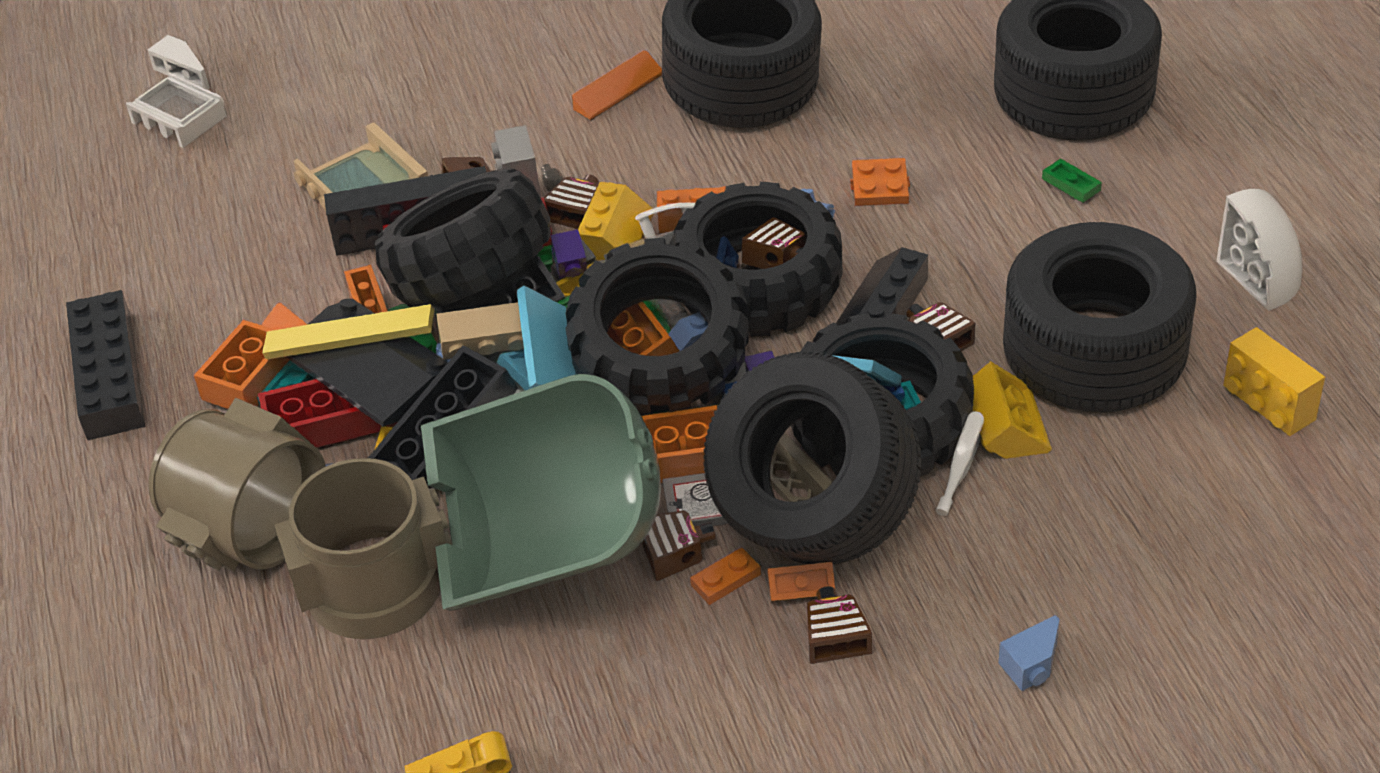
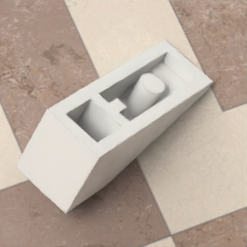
(176, 57)

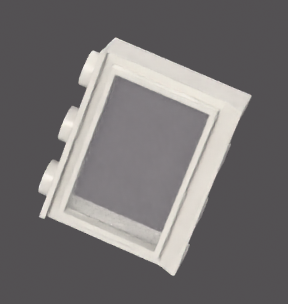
(179, 107)

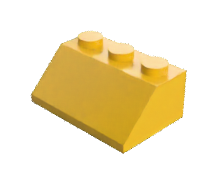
(611, 218)
(1010, 414)

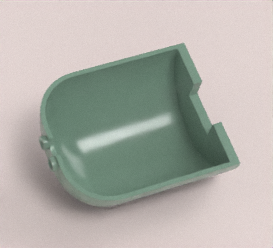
(540, 487)

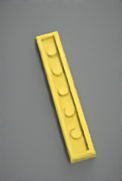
(348, 332)

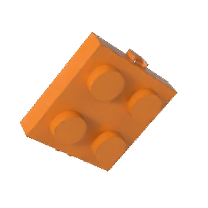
(880, 181)

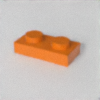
(725, 576)
(799, 580)

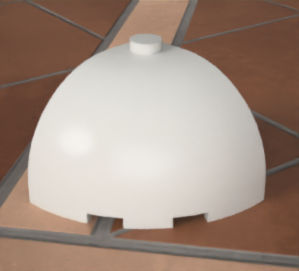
(1260, 247)

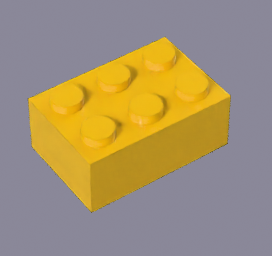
(1273, 381)

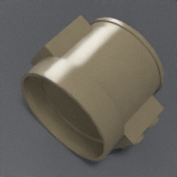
(227, 483)
(373, 587)

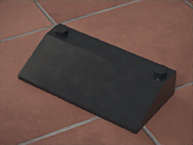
(375, 376)

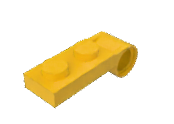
(478, 755)

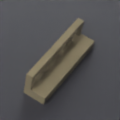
(800, 467)

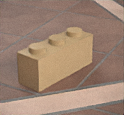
(481, 330)

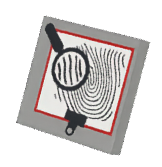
(693, 496)

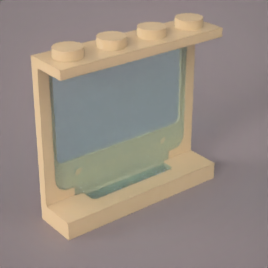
(365, 166)

